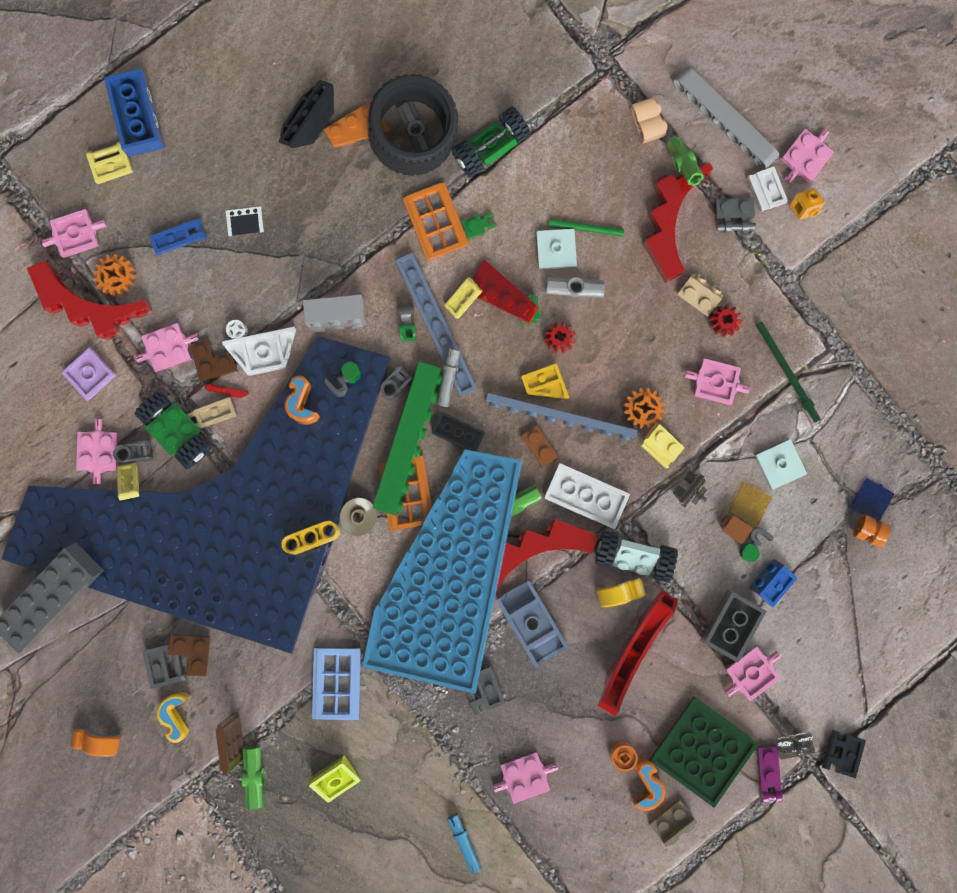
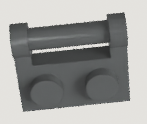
(158, 667)

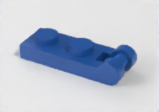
(177, 237)

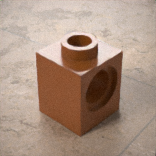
(736, 527)

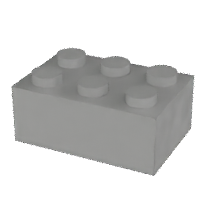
(335, 313)

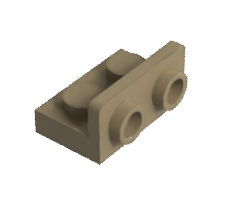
(673, 823)

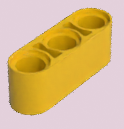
(301, 537)

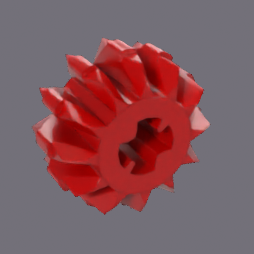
(718, 319)
(556, 342)

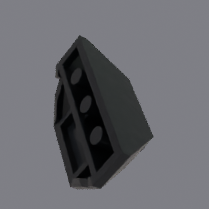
(309, 116)

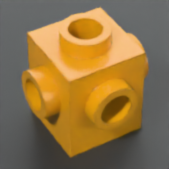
(807, 204)

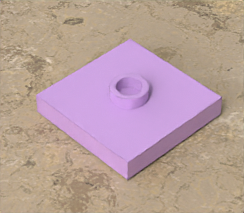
(88, 373)

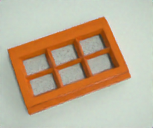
(435, 221)
(416, 502)

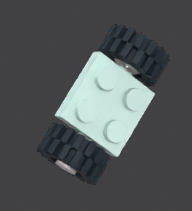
(636, 557)

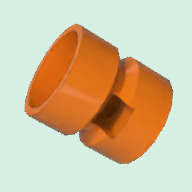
(875, 532)
(623, 755)

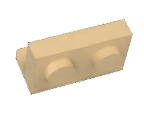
(701, 294)

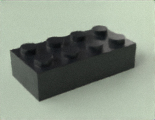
(458, 432)

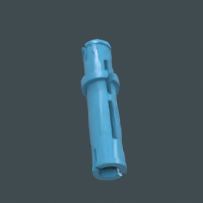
(464, 844)

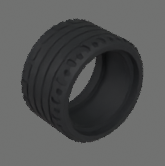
(420, 90)

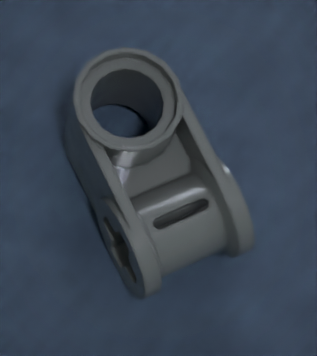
(397, 381)
(137, 452)

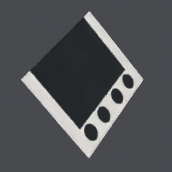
(244, 221)

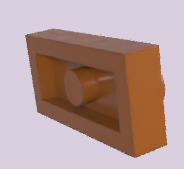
(539, 446)

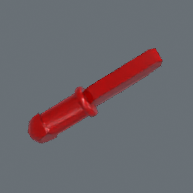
(227, 391)

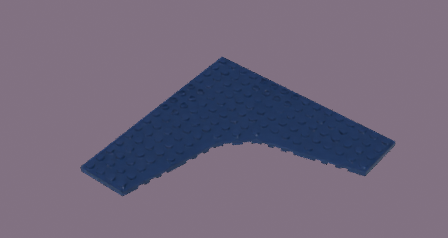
(220, 545)

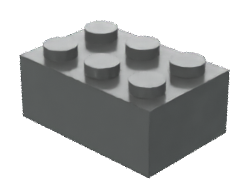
(733, 625)

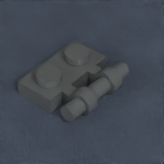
(735, 209)
(489, 691)

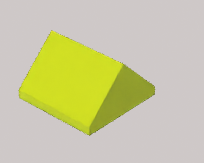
(334, 779)

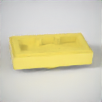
(463, 298)
(127, 481)

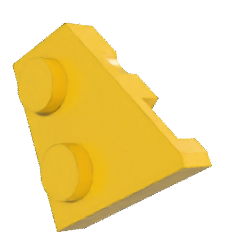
(545, 383)

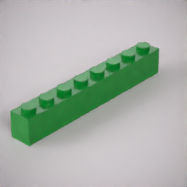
(407, 439)

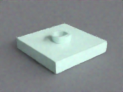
(556, 249)
(780, 464)

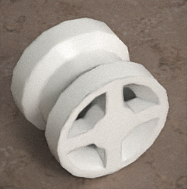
(232, 329)

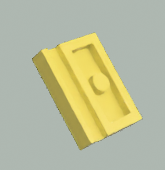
(661, 445)

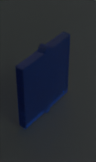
(872, 499)

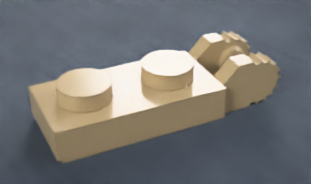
(213, 413)

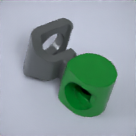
(407, 328)
(350, 374)
(750, 551)

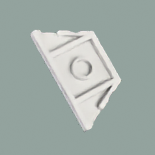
(262, 351)

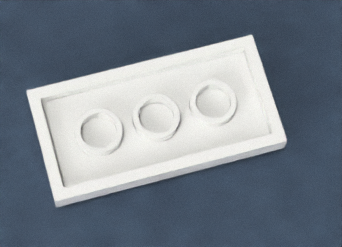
(587, 496)

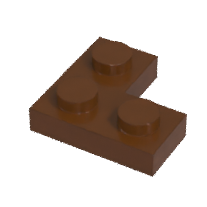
(207, 365)
(195, 648)

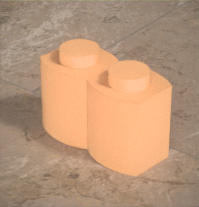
(648, 120)

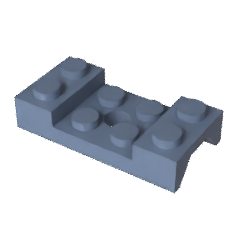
(520, 606)

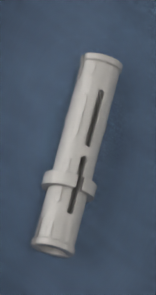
(450, 369)

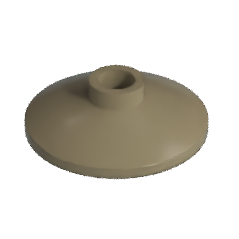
(365, 520)

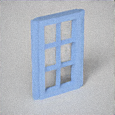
(336, 683)

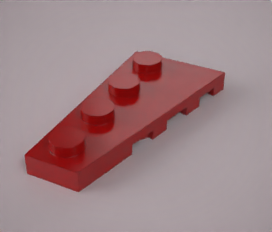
(503, 294)

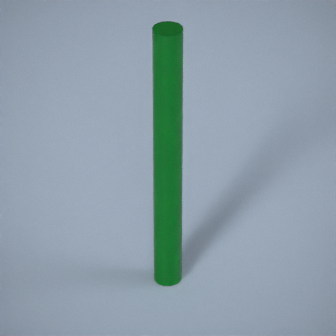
(586, 227)

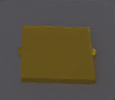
(750, 504)

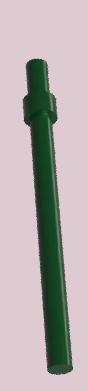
(807, 403)

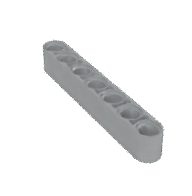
(726, 118)

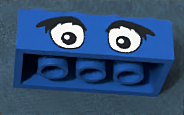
(134, 112)

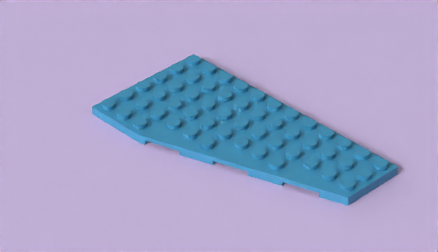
(444, 591)

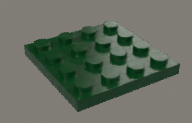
(704, 751)

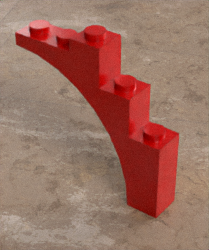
(662, 246)
(104, 318)
(531, 544)
(634, 650)

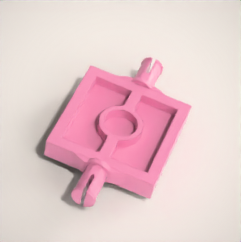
(806, 155)
(74, 233)
(166, 347)
(717, 382)
(96, 451)
(752, 673)
(525, 777)

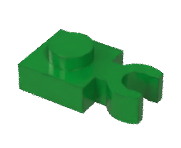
(475, 226)

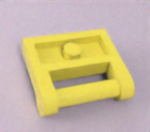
(110, 167)

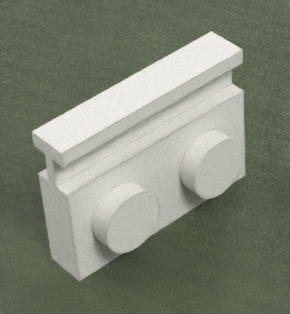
(767, 189)

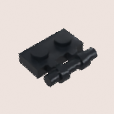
(849, 756)

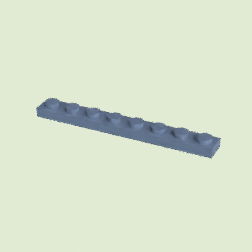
(434, 320)
(567, 418)

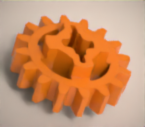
(110, 282)
(646, 397)

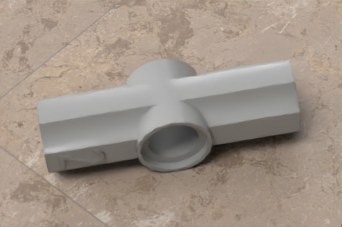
(588, 288)

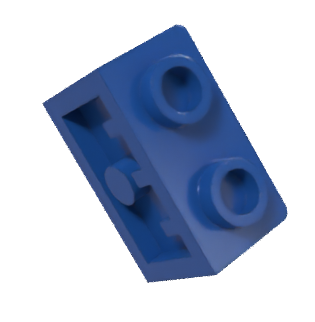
(773, 582)

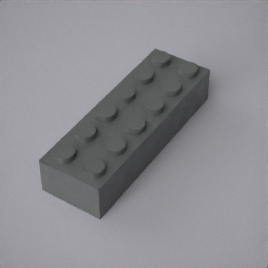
(48, 597)

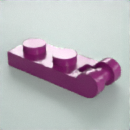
(769, 773)

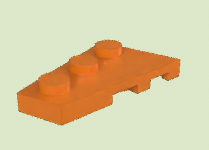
(352, 127)

